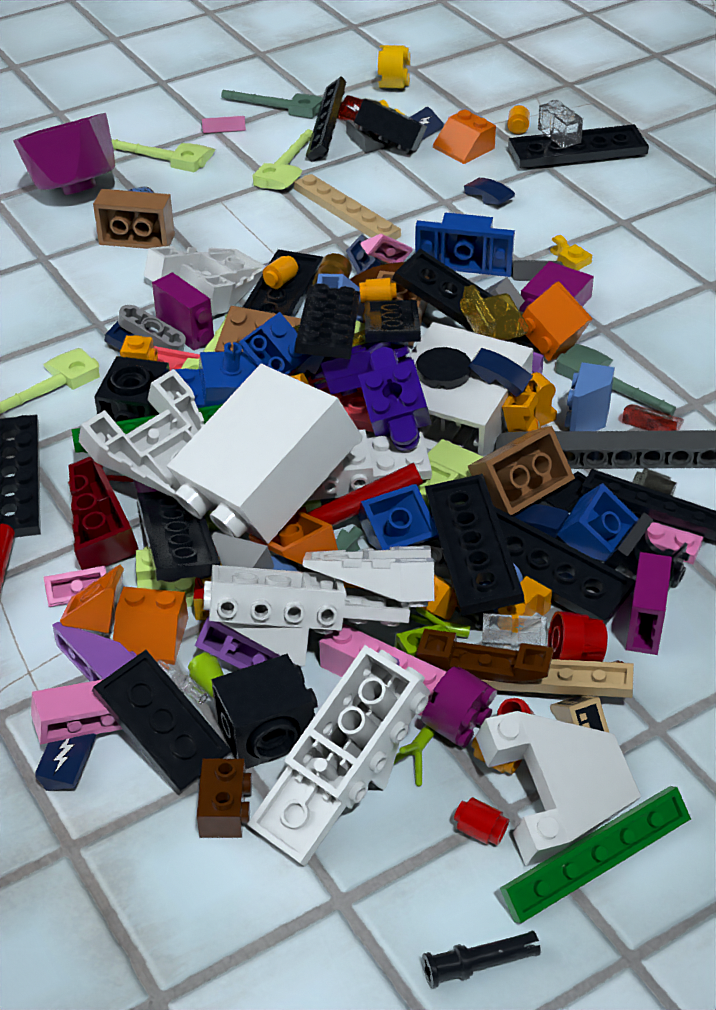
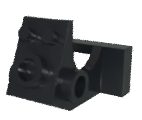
(637, 541)

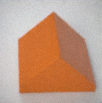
(96, 604)

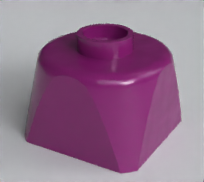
(68, 154)

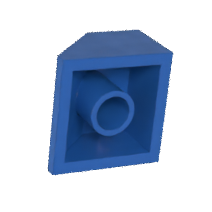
(597, 523)

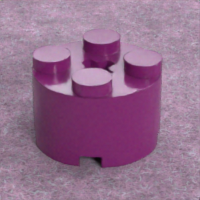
(459, 705)

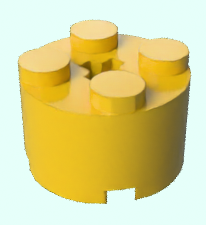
(393, 66)

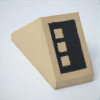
(581, 711)

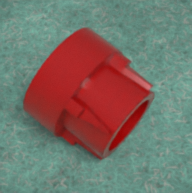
(577, 637)

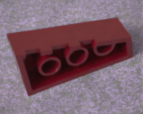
(99, 521)

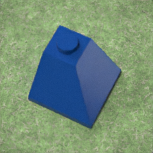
(397, 519)

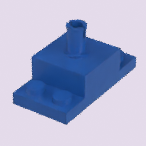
(467, 244)
(218, 375)

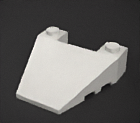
(219, 273)
(152, 445)
(397, 573)
(575, 773)

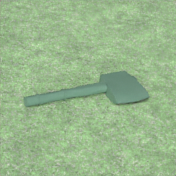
(301, 104)
(571, 362)

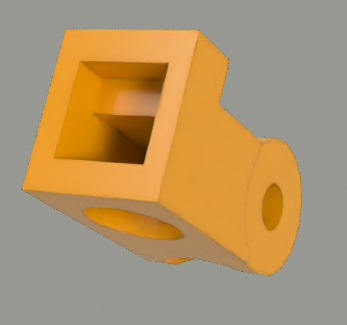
(545, 392)
(520, 412)
(536, 598)

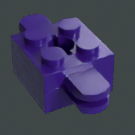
(342, 374)
(394, 399)

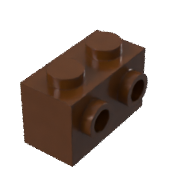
(222, 798)

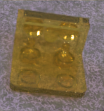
(493, 315)

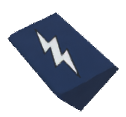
(430, 119)
(64, 762)

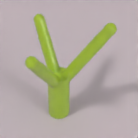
(430, 620)
(416, 749)

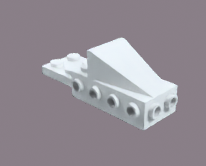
(369, 461)
(283, 605)
(341, 752)

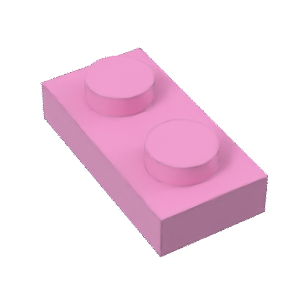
(671, 538)

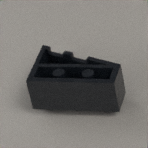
(389, 125)

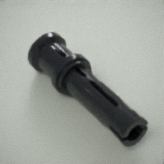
(463, 960)

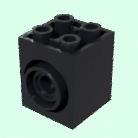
(127, 388)
(263, 709)

